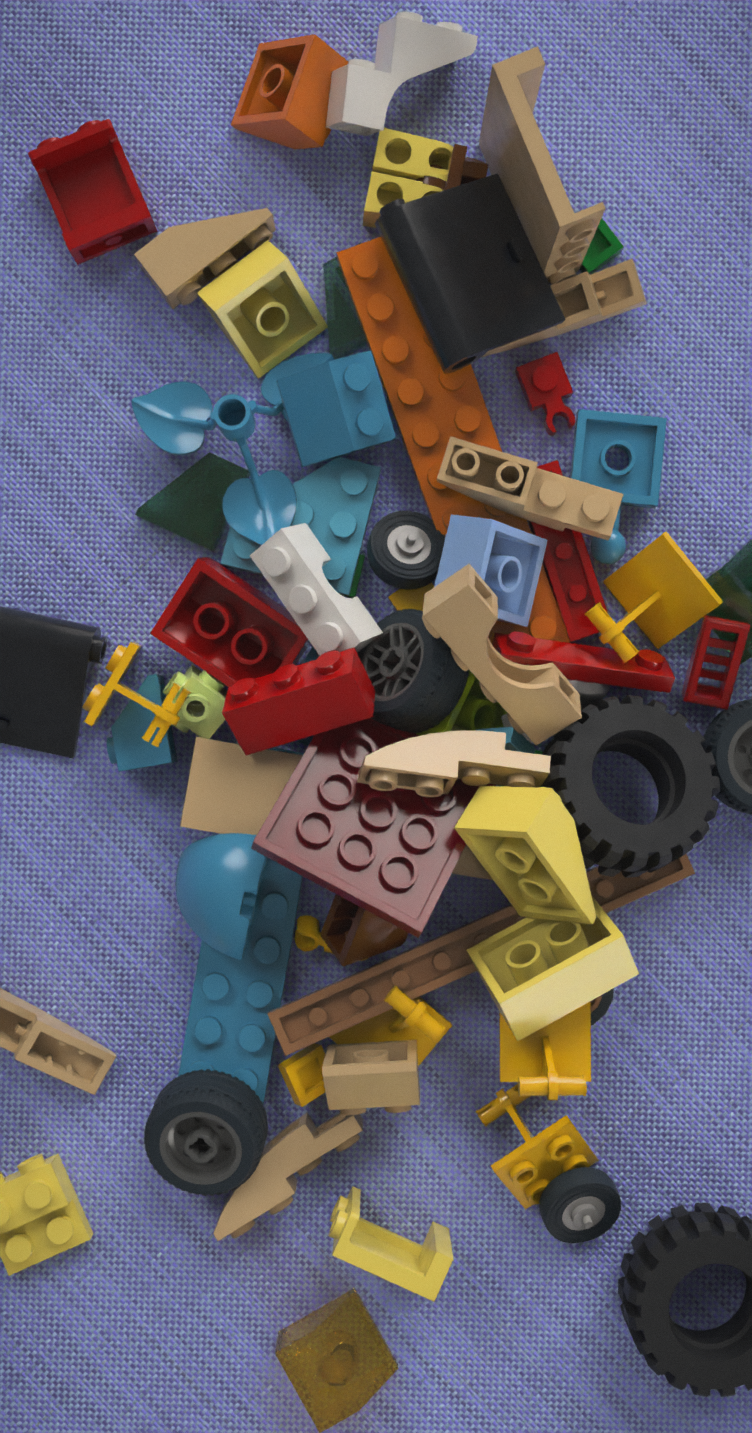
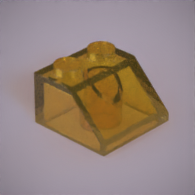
(335, 1359)

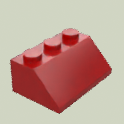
(229, 626)

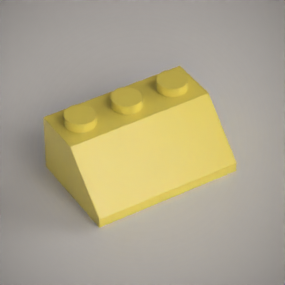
(551, 968)

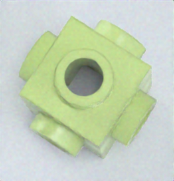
(203, 705)

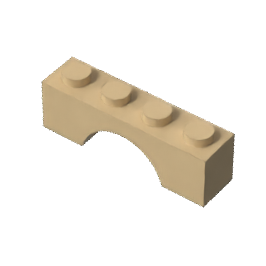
(534, 696)

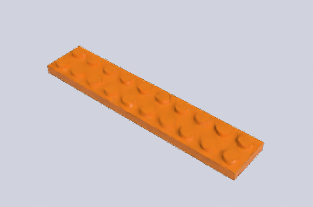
(431, 407)

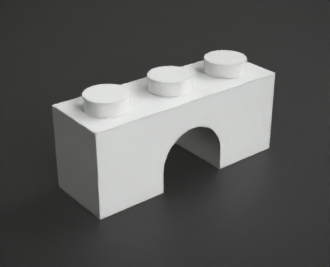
(294, 570)

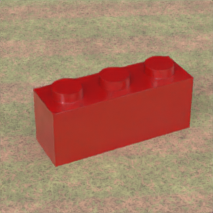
(299, 701)

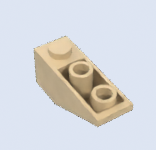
(196, 252)

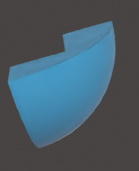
(219, 889)

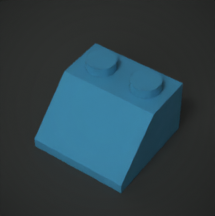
(336, 408)

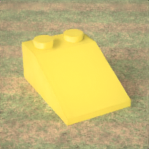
(529, 851)

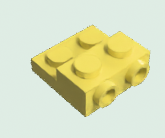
(39, 1213)

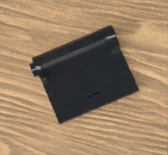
(468, 270)
(44, 679)

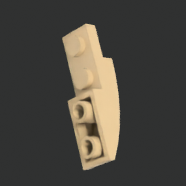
(527, 491)
(438, 759)
(273, 1181)

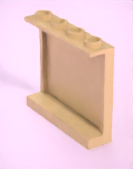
(520, 157)

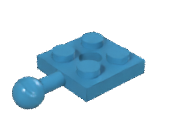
(639, 483)

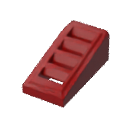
(708, 694)

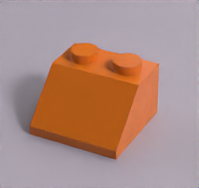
(289, 92)

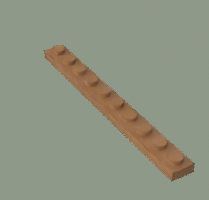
(434, 964)

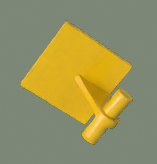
(659, 593)
(101, 695)
(405, 1021)
(550, 1060)
(541, 1157)

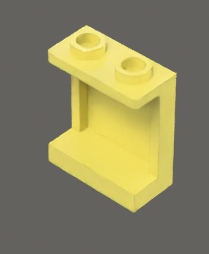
(387, 1253)

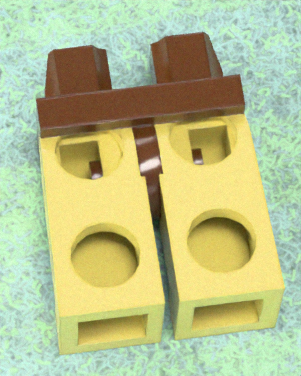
(414, 168)

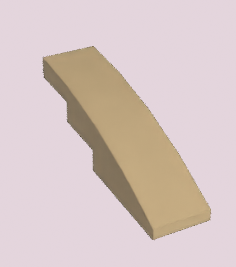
(588, 300)
(52, 1044)

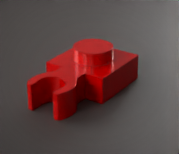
(546, 386)

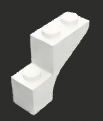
(403, 51)

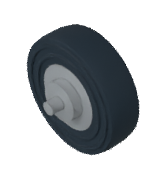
(405, 550)
(580, 1205)

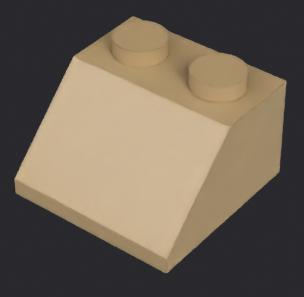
(371, 1076)

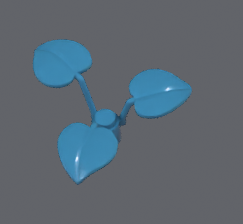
(176, 423)

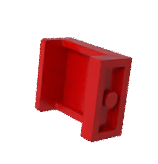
(92, 190)

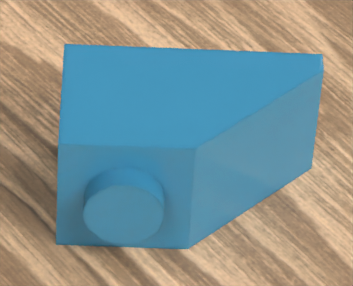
(127, 746)

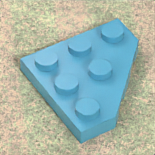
(337, 510)

